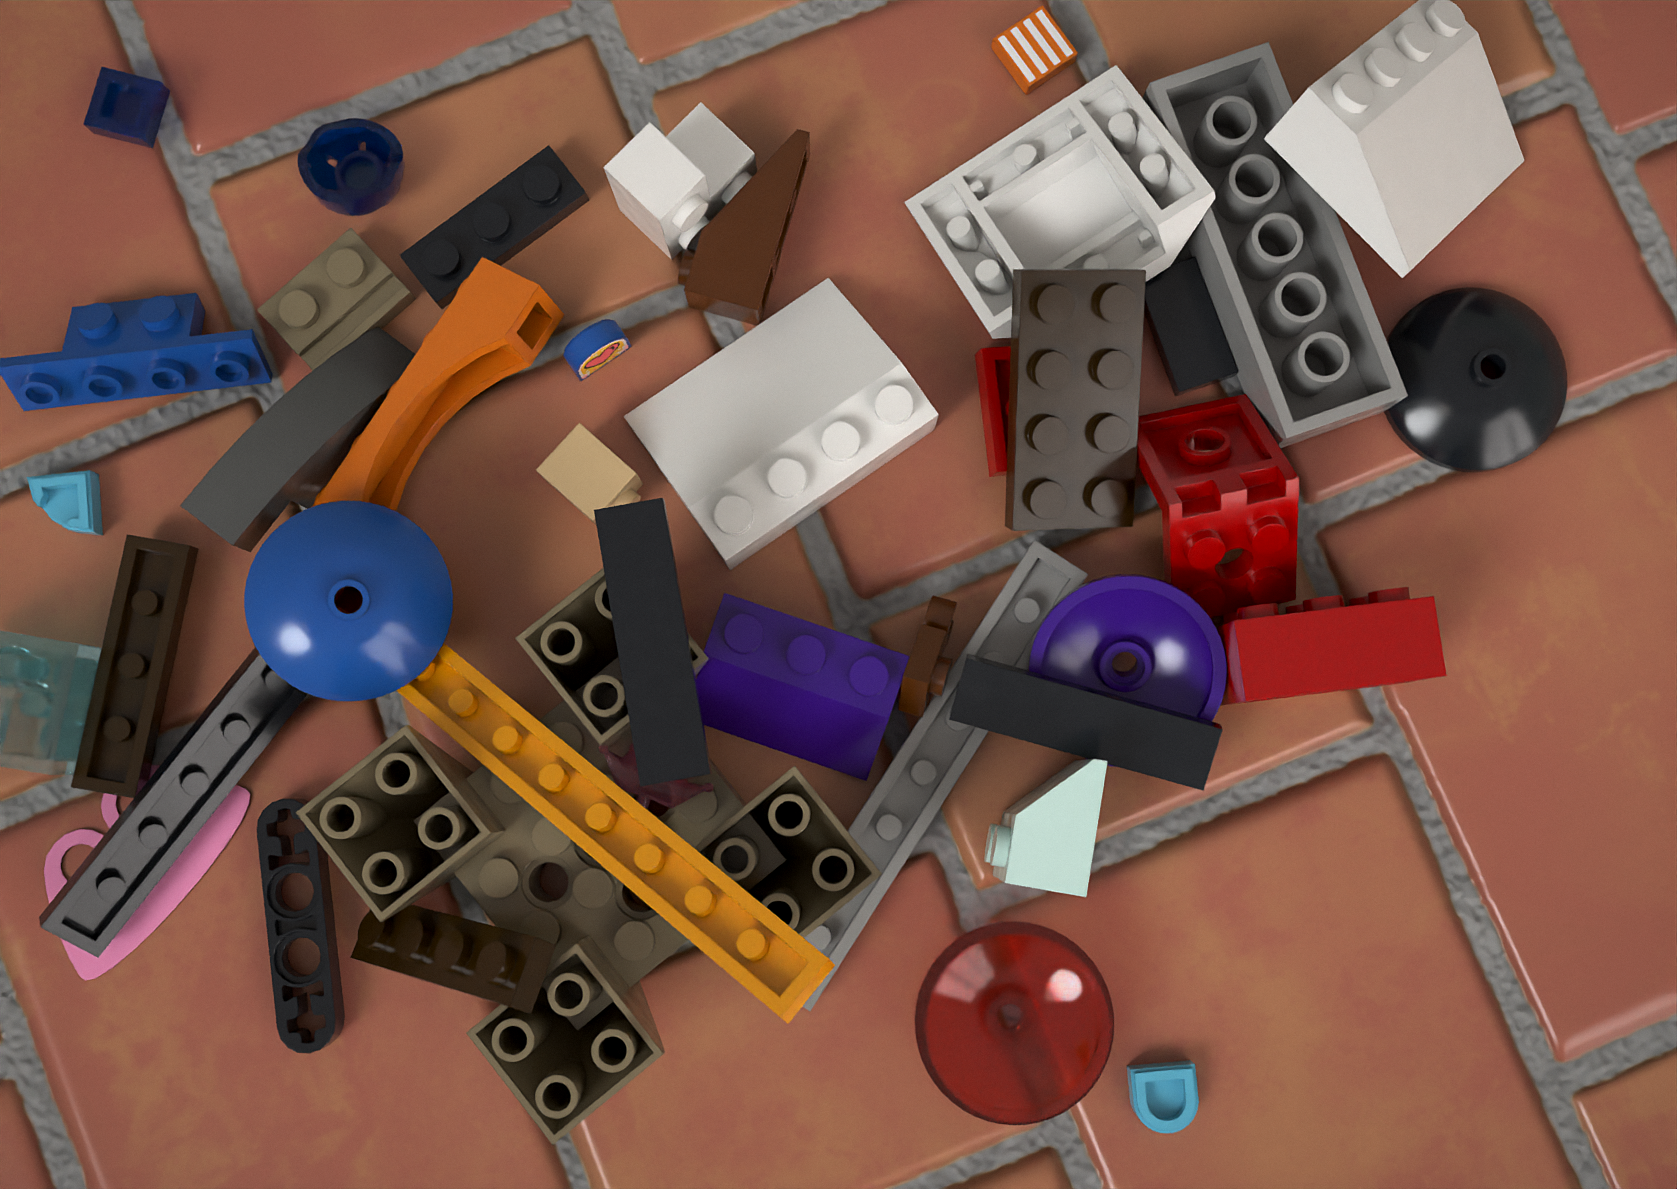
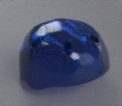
(361, 178)

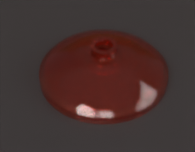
(1041, 1061)

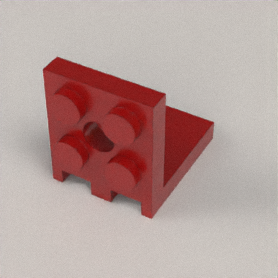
(1222, 501)

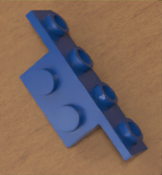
(135, 353)

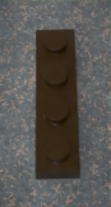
(135, 666)
(457, 955)

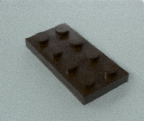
(1074, 398)

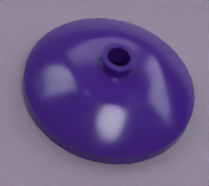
(1167, 631)

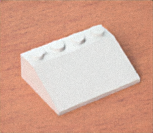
(1404, 133)
(782, 421)

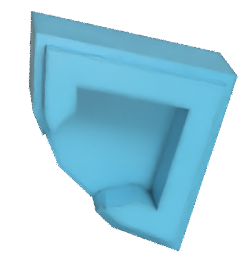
(70, 500)

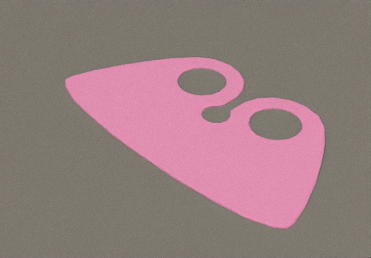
(167, 893)

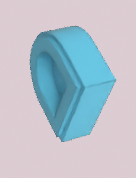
(1164, 1094)

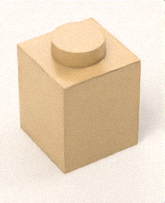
(589, 474)

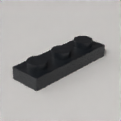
(495, 224)

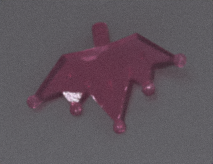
(669, 793)

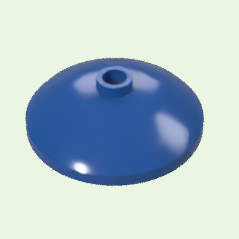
(357, 653)

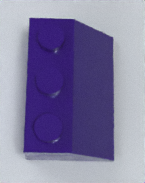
(798, 686)

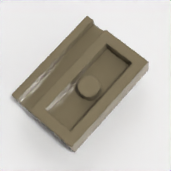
(336, 300)

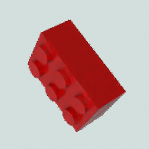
(1330, 646)

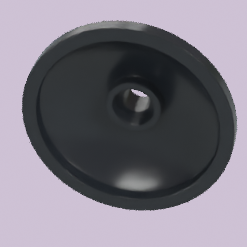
(1451, 407)

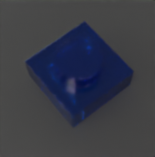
(127, 107)

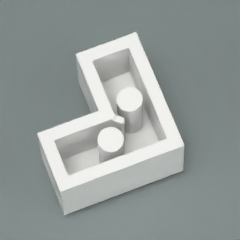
(681, 179)

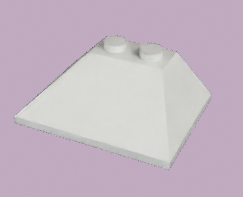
(1068, 190)

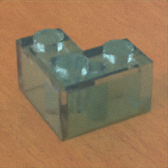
(43, 701)

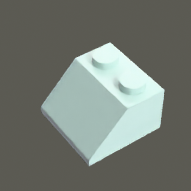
(1051, 832)

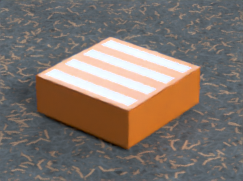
(1034, 50)

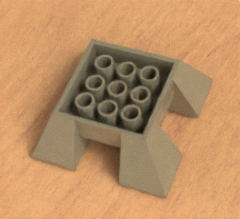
(422, 818)

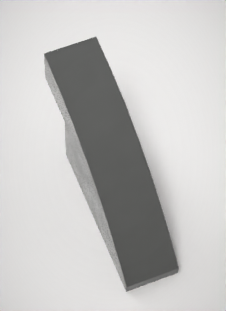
(298, 441)

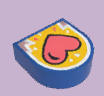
(595, 347)

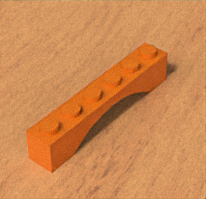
(482, 337)

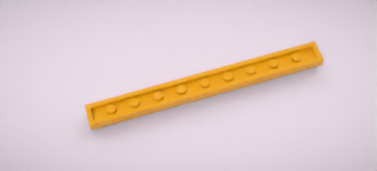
(621, 835)

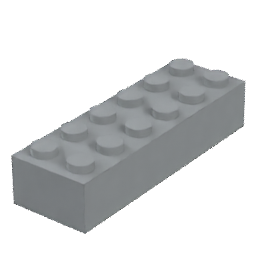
(1275, 256)

